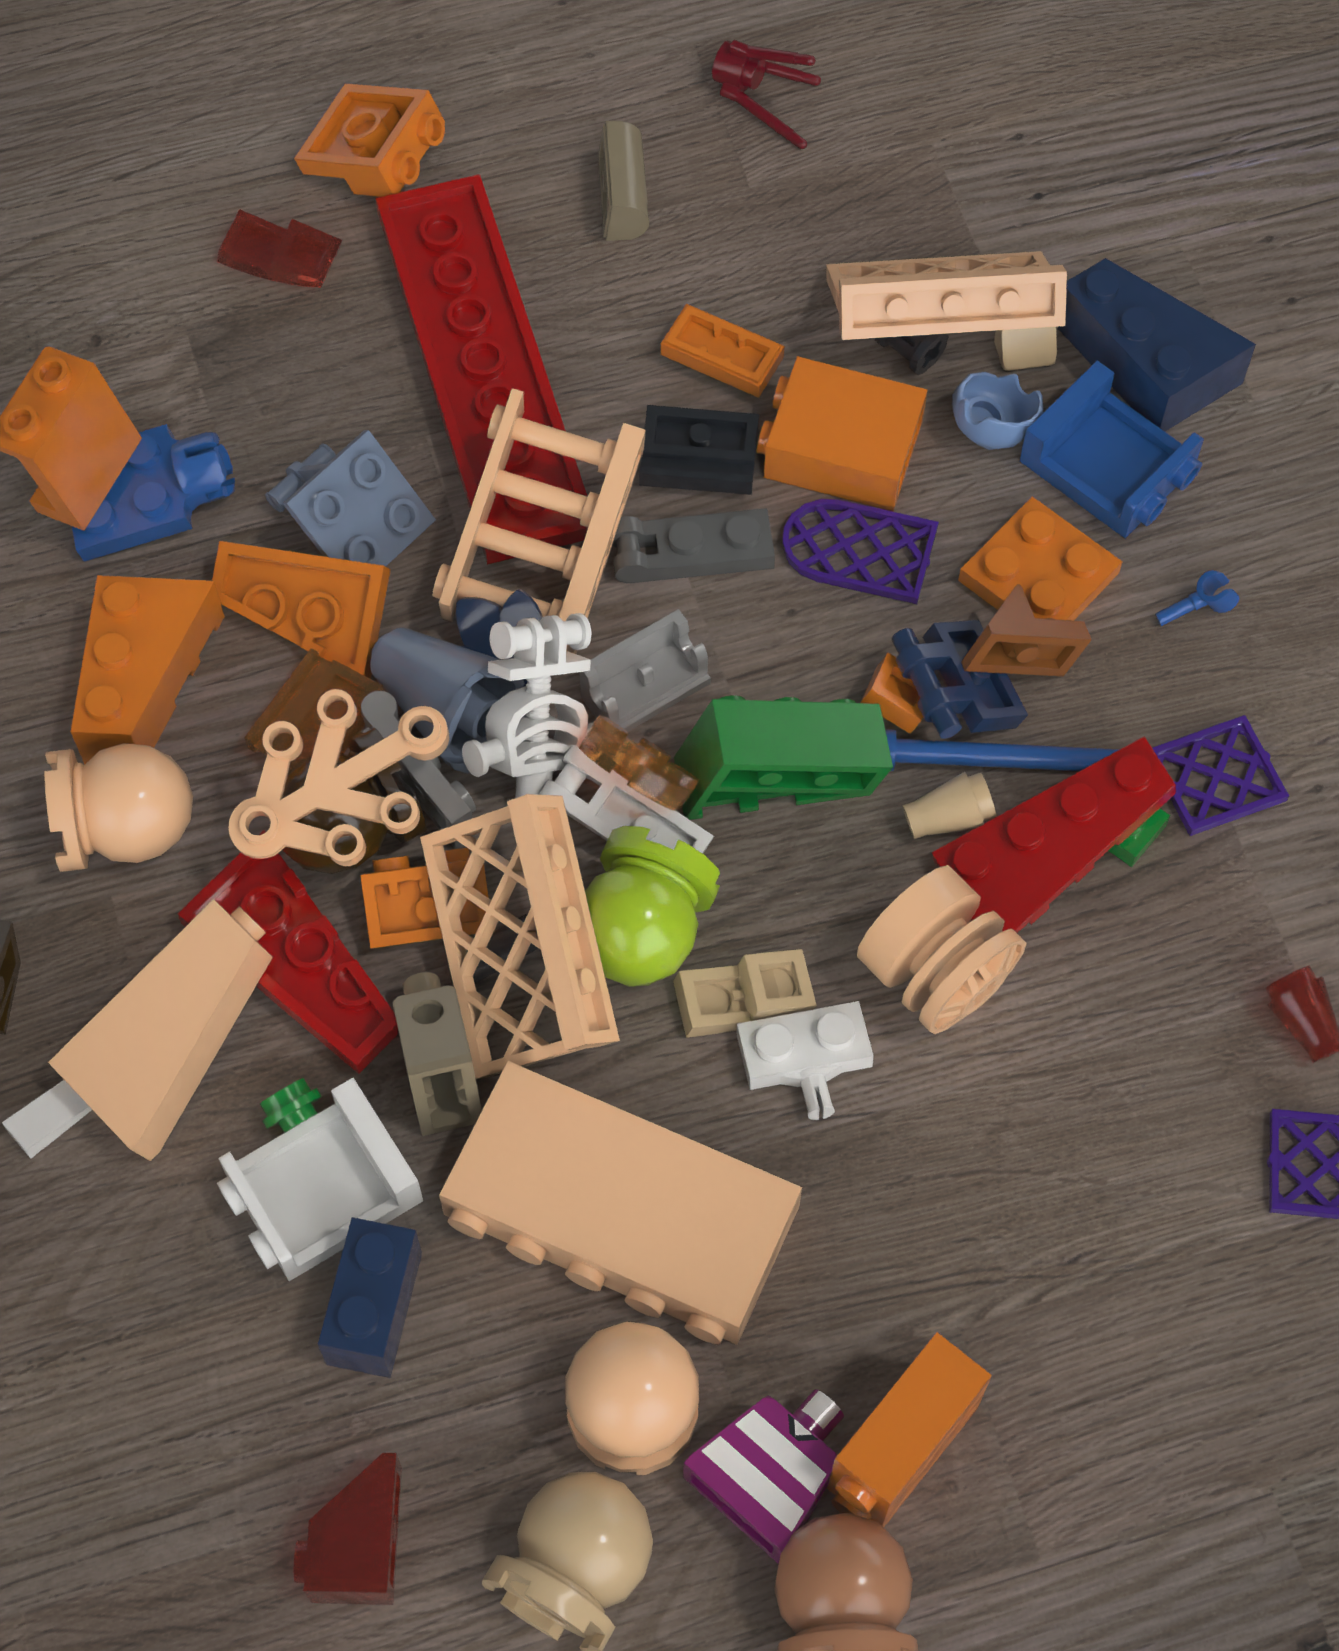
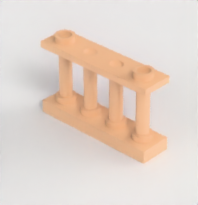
(597, 512)

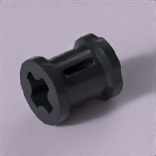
(918, 349)

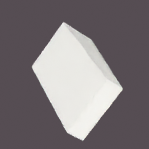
(46, 1118)

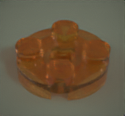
(639, 763)

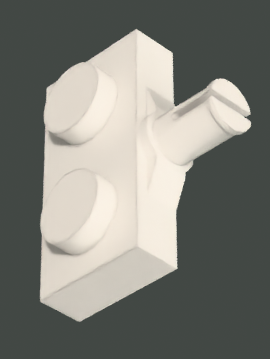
(806, 1051)

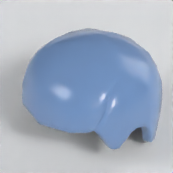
(994, 409)

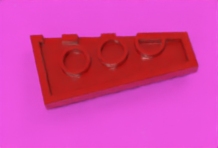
(1058, 835)
(310, 966)

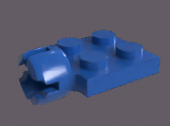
(157, 492)

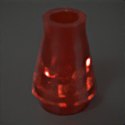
(1306, 1011)

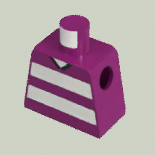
(768, 1468)

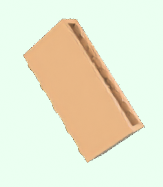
(620, 1204)

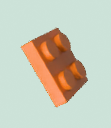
(1048, 558)

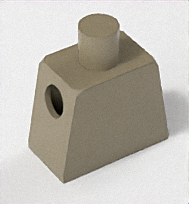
(436, 1044)

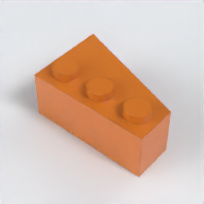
(138, 656)

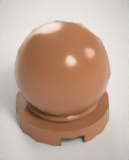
(844, 1587)

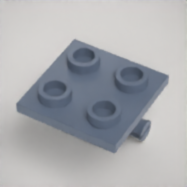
(352, 502)

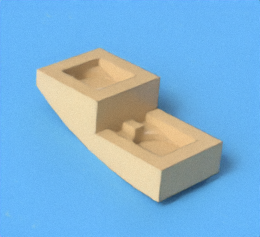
(753, 990)

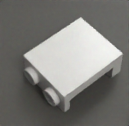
(316, 1180)

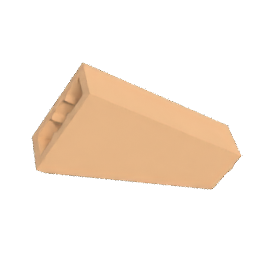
(165, 1027)

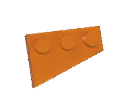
(306, 599)

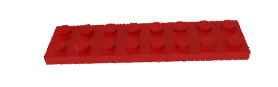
(477, 345)

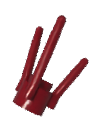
(743, 67)

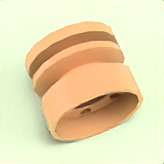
(931, 939)

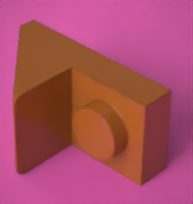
(1024, 644)

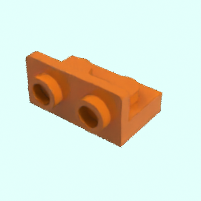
(402, 902)

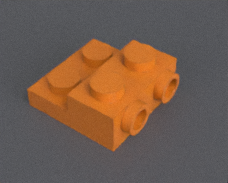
(373, 138)

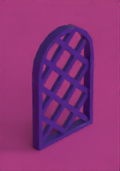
(840, 578)

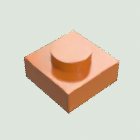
(894, 694)

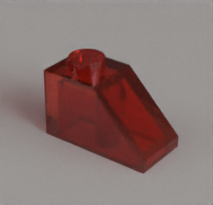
(354, 1540)

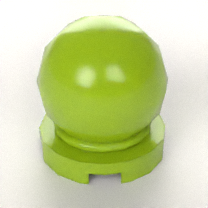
(648, 905)

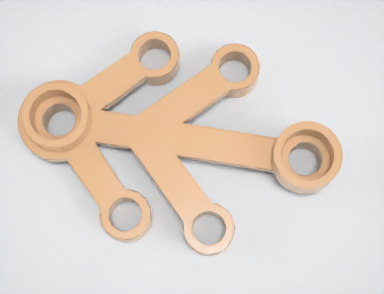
(331, 786)

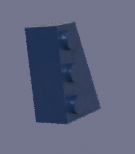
(1161, 350)

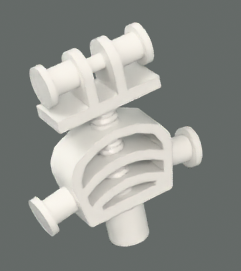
(521, 719)

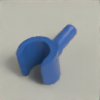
(1206, 586)

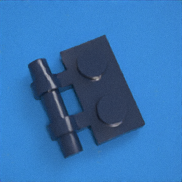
(982, 698)

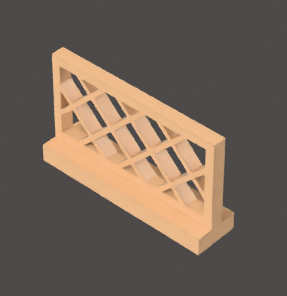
(947, 295)
(555, 924)

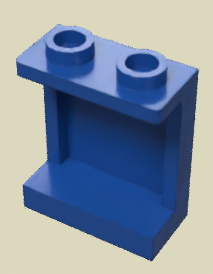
(1108, 454)

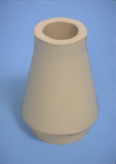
(952, 807)

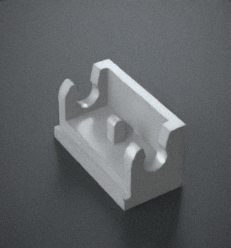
(645, 673)

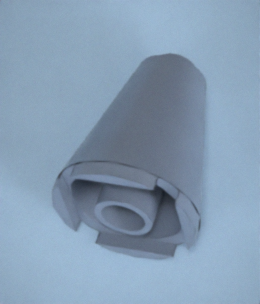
(440, 676)

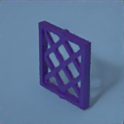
(1260, 760)
(1278, 1160)

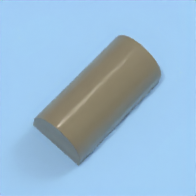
(622, 181)

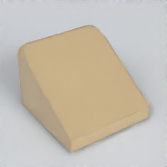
(1026, 347)

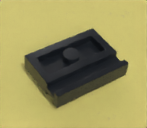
(699, 449)

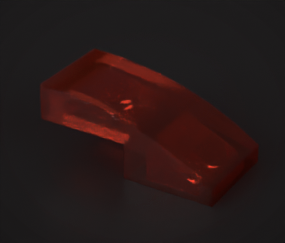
(279, 254)

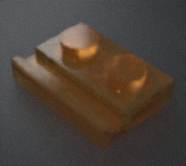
(298, 704)

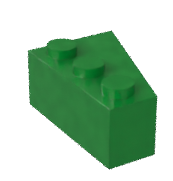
(783, 749)

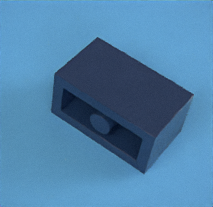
(370, 1297)

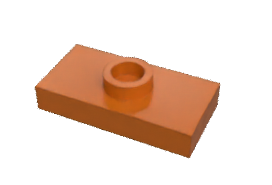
(722, 350)

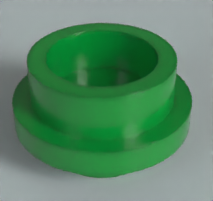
(290, 1106)

